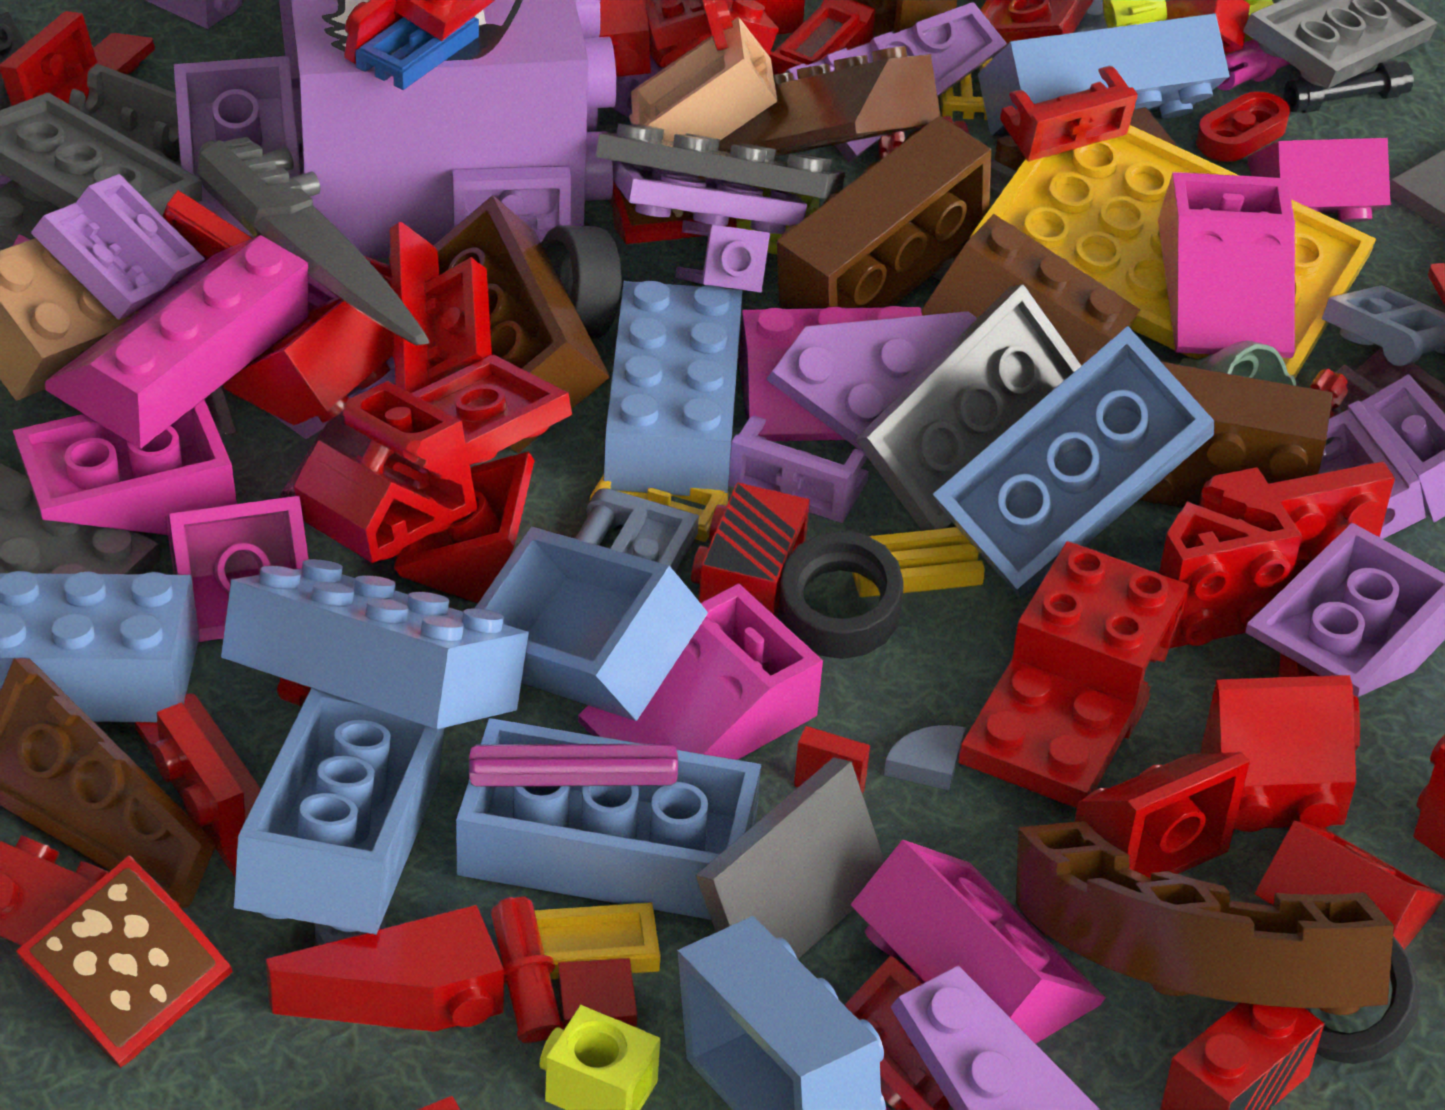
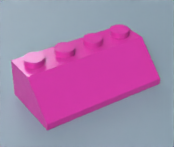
(187, 340)

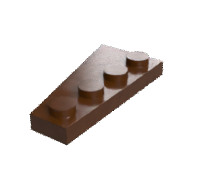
(87, 790)

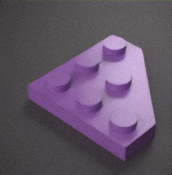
(711, 201)
(859, 368)

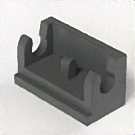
(131, 108)

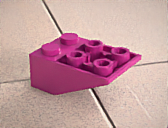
(1229, 261)
(729, 689)

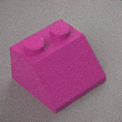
(1330, 174)
(230, 545)

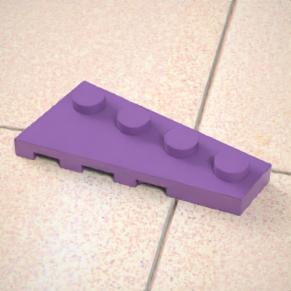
(957, 44)
(979, 1051)

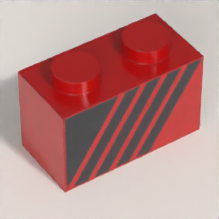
(751, 544)
(1244, 1060)

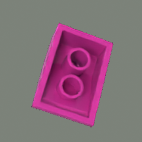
(102, 480)

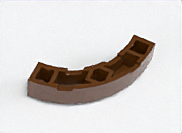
(1195, 939)

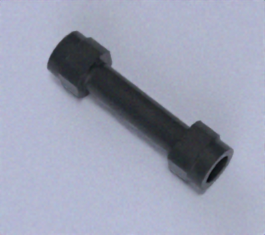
(1388, 80)

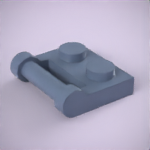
(1389, 321)
(648, 529)

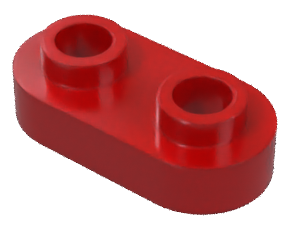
(1242, 126)

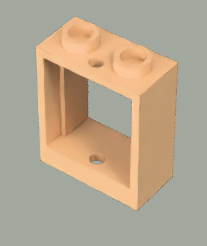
(708, 88)

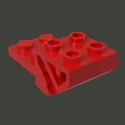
(431, 447)
(1258, 537)
(1075, 674)

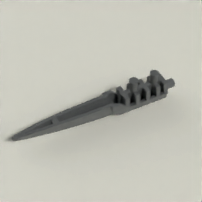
(280, 208)

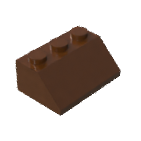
(1003, 257)

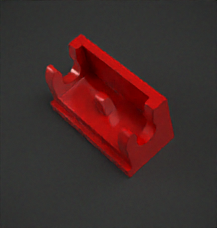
(1070, 119)

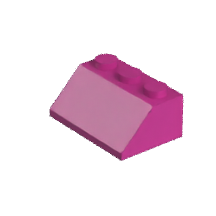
(763, 343)
(949, 915)

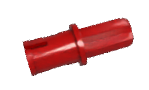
(526, 969)

